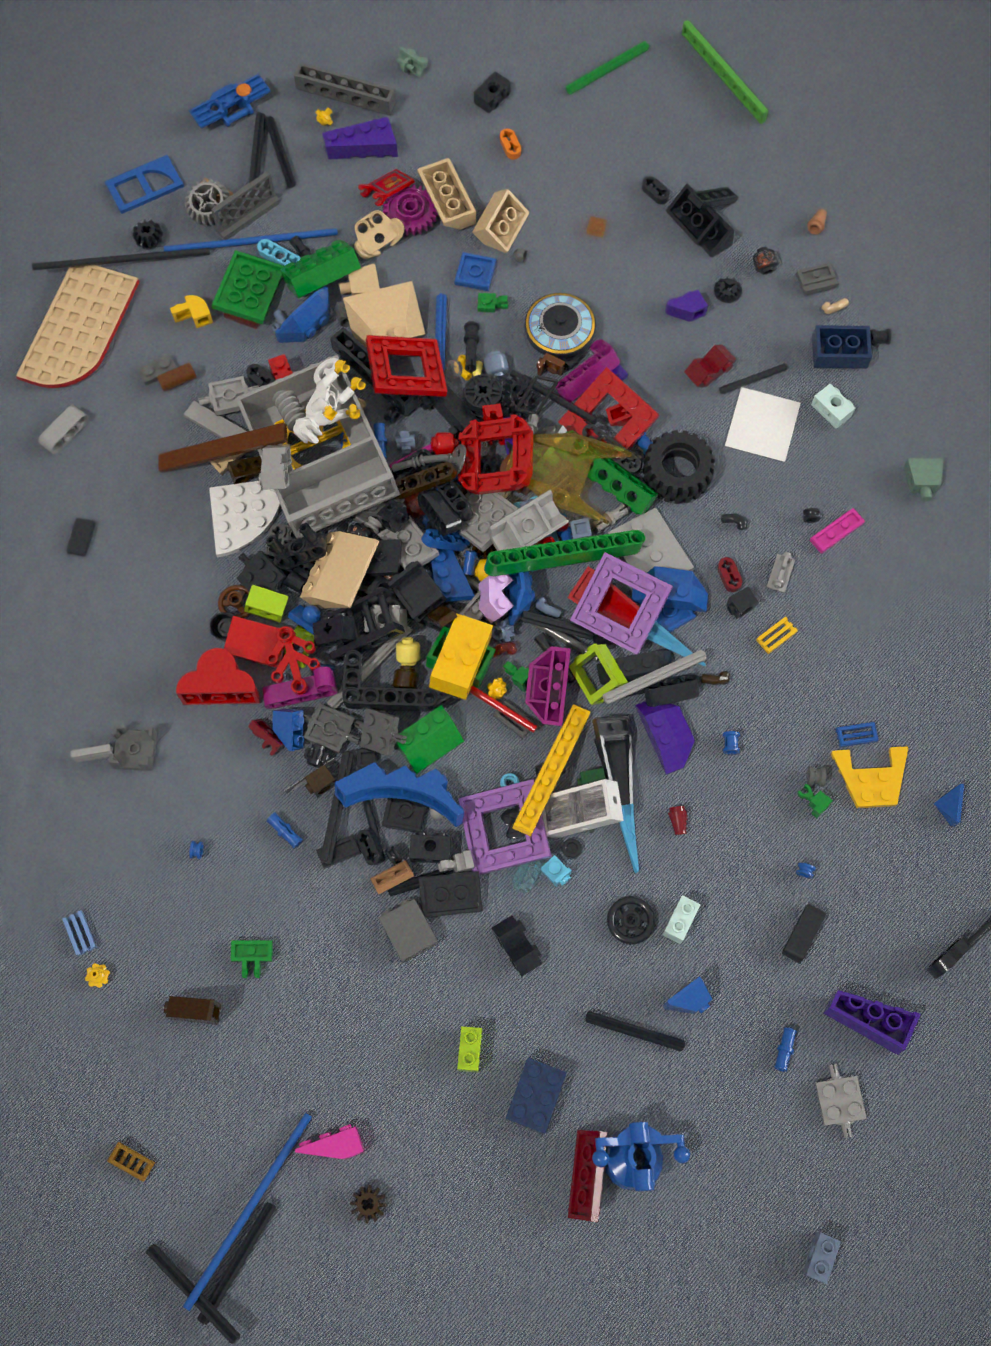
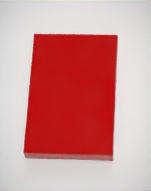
(252, 640)

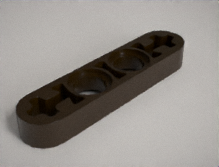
(422, 476)

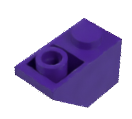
(687, 307)

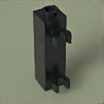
(452, 409)

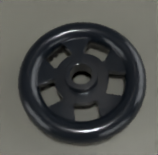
(620, 933)

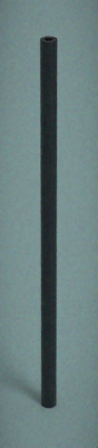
(121, 258)

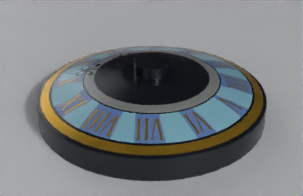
(560, 325)

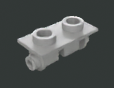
(781, 572)

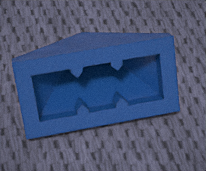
(951, 805)

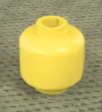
(408, 651)

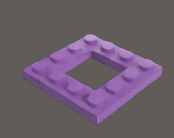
(614, 568)
(489, 860)

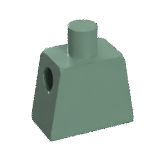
(924, 476)

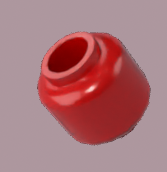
(443, 443)

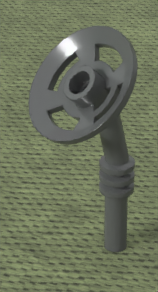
(453, 458)

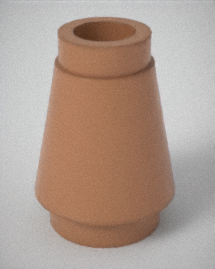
(817, 222)

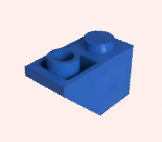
(289, 727)

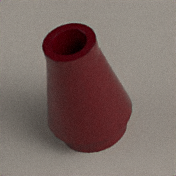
(678, 818)

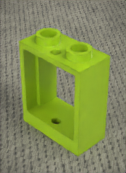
(609, 664)

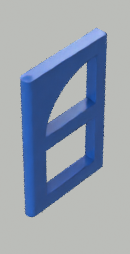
(160, 165)

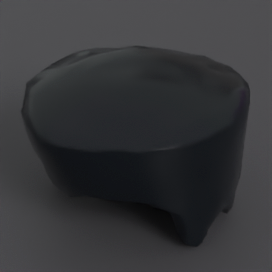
(220, 625)

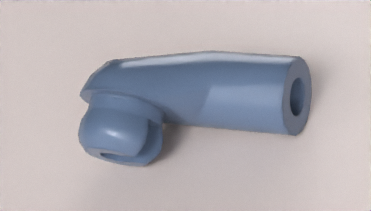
(280, 318)
(547, 609)

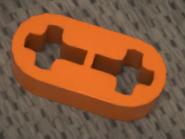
(508, 144)

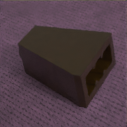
(193, 1010)

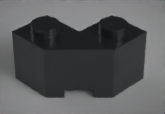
(514, 942)

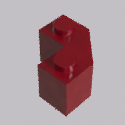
(707, 369)

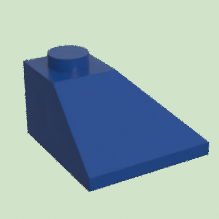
(690, 999)

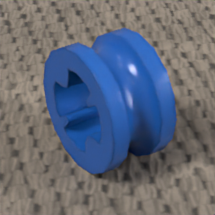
(196, 850)
(805, 870)

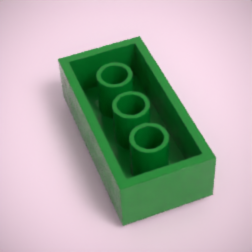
(320, 268)

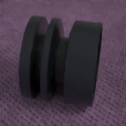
(482, 391)

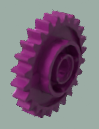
(413, 208)

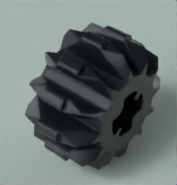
(147, 234)

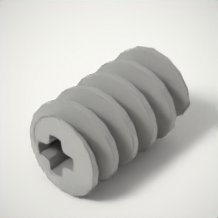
(288, 407)

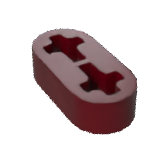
(733, 573)

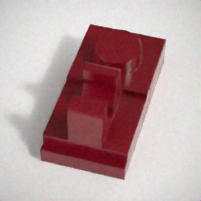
(265, 731)

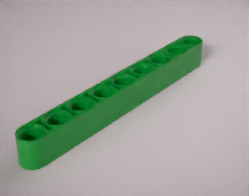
(563, 553)

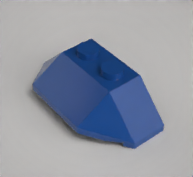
(306, 318)
(686, 591)
(519, 594)

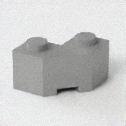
(275, 467)

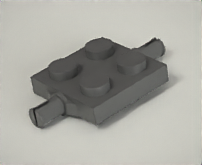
(330, 728)
(379, 731)

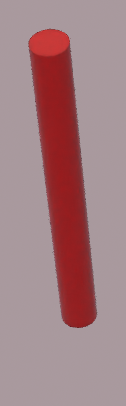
(503, 709)

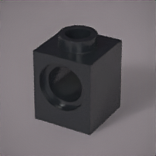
(741, 603)

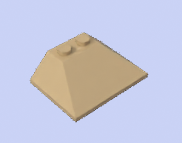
(384, 312)

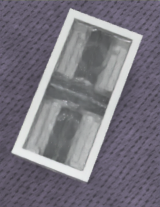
(582, 808)

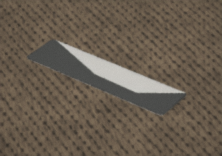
(302, 781)

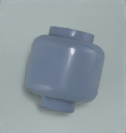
(496, 364)

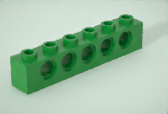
(645, 495)

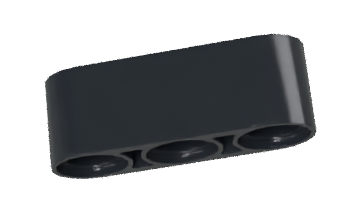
(439, 512)
(672, 690)
(803, 933)

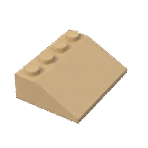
(340, 572)

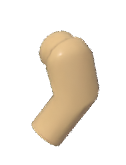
(831, 308)

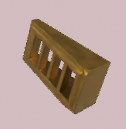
(115, 1152)

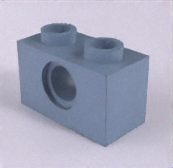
(821, 1257)

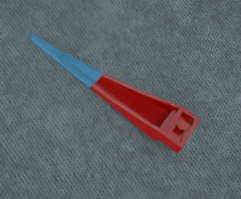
(623, 610)

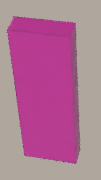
(837, 530)

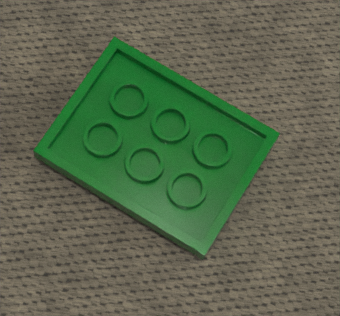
(248, 287)

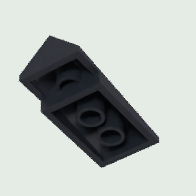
(701, 225)

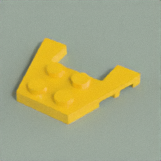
(874, 785)

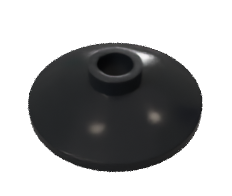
(446, 700)

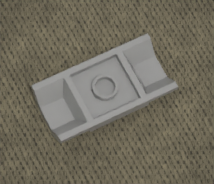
(527, 524)

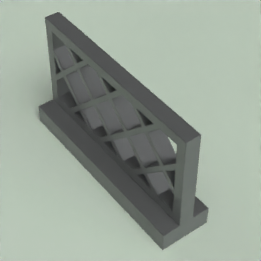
(253, 208)

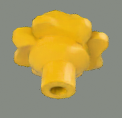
(324, 117)
(497, 688)
(97, 975)

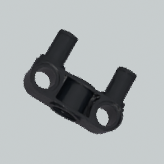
(299, 551)

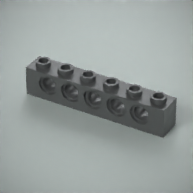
(344, 88)

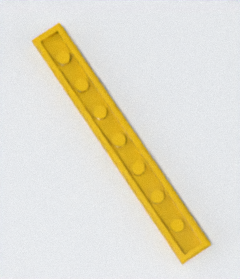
(551, 770)

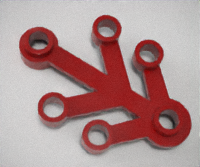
(291, 657)

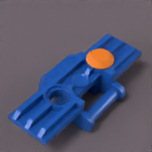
(224, 98)

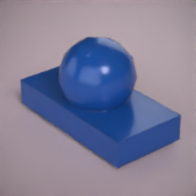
(305, 616)

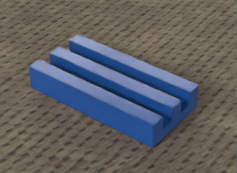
(840, 737)

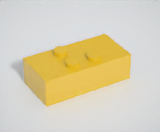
(461, 656)

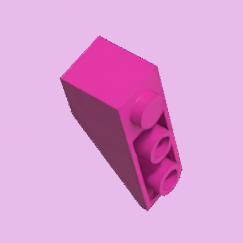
(340, 1145)

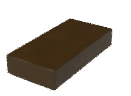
(442, 615)

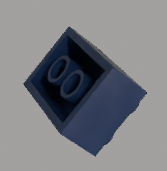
(841, 346)
(536, 1096)

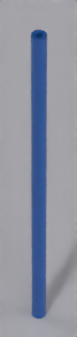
(253, 240)
(246, 1212)

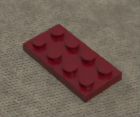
(586, 1178)

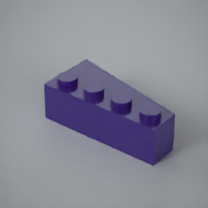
(361, 140)
(878, 1022)

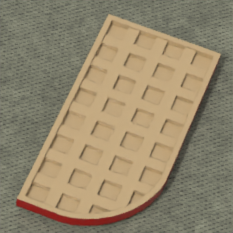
(78, 326)

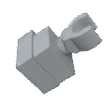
(460, 862)

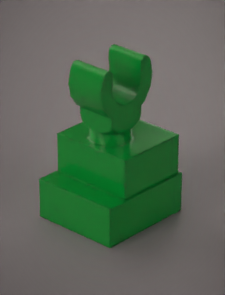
(519, 676)
(818, 802)

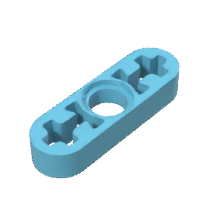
(276, 249)

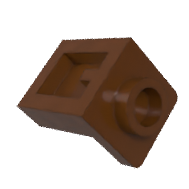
(551, 363)

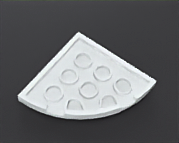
(241, 515)

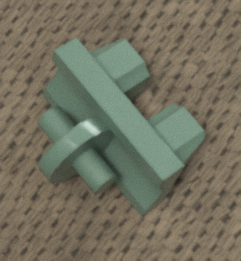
(411, 62)

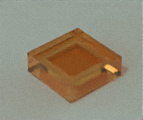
(596, 226)

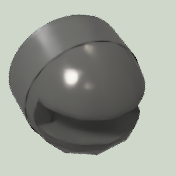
(520, 255)

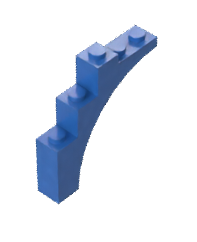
(402, 783)

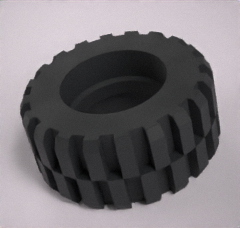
(685, 446)

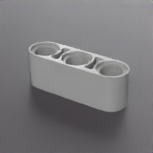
(63, 429)

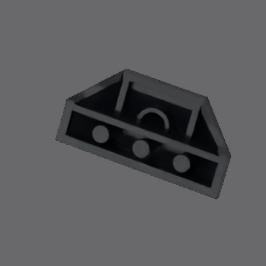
(637, 666)

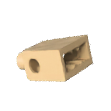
(361, 281)

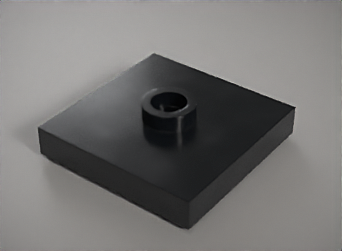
(385, 559)

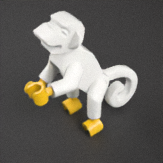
(324, 401)

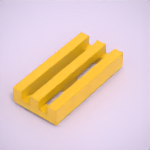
(793, 631)

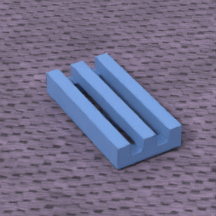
(73, 917)

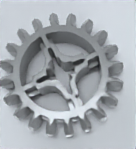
(205, 193)

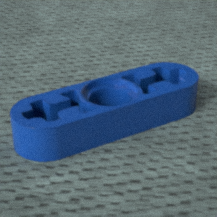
(434, 539)

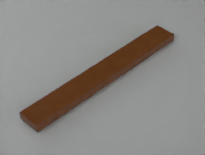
(222, 447)

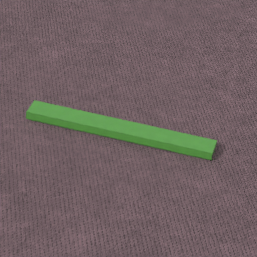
(724, 72)

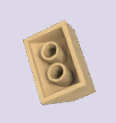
(501, 221)

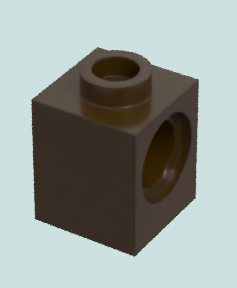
(319, 781)

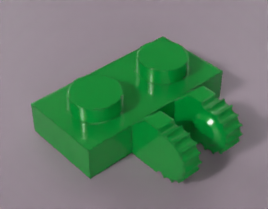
(251, 951)

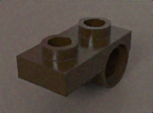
(244, 469)

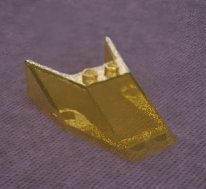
(563, 465)

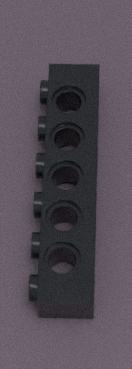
(357, 357)

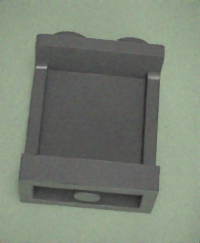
(408, 930)

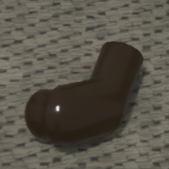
(722, 679)

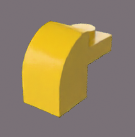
(195, 308)

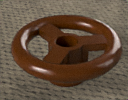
(233, 595)

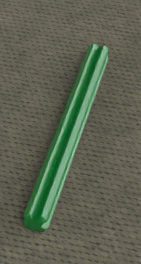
(607, 67)

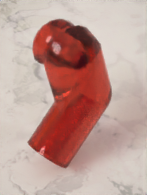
(501, 648)

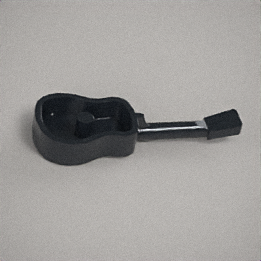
(956, 951)

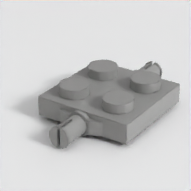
(224, 394)
(840, 1101)

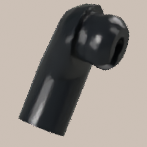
(735, 518)

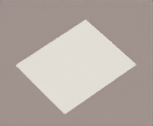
(762, 424)

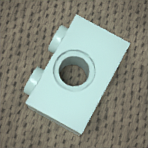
(834, 415)
(681, 919)

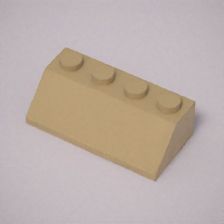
(448, 194)

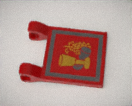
(386, 186)

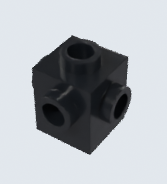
(393, 515)

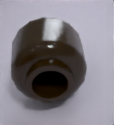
(405, 677)

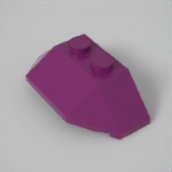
(548, 685)

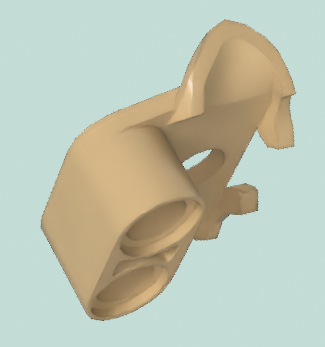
(391, 229)

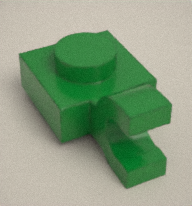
(489, 302)

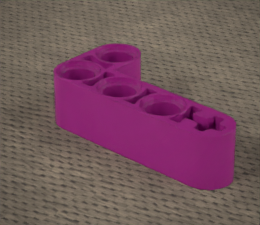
(585, 374)
(320, 685)

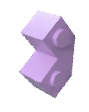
(493, 601)

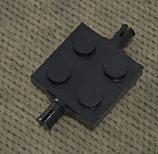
(261, 572)

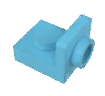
(556, 871)

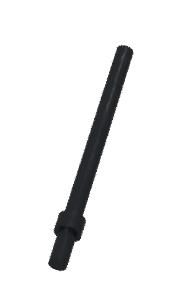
(557, 399)

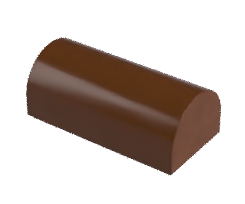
(176, 377)

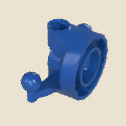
(619, 1155)

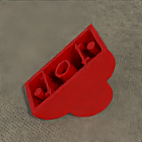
(217, 682)

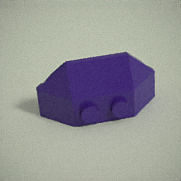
(668, 734)

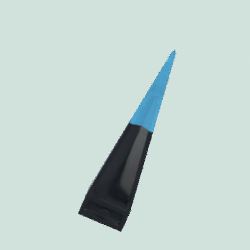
(614, 748)

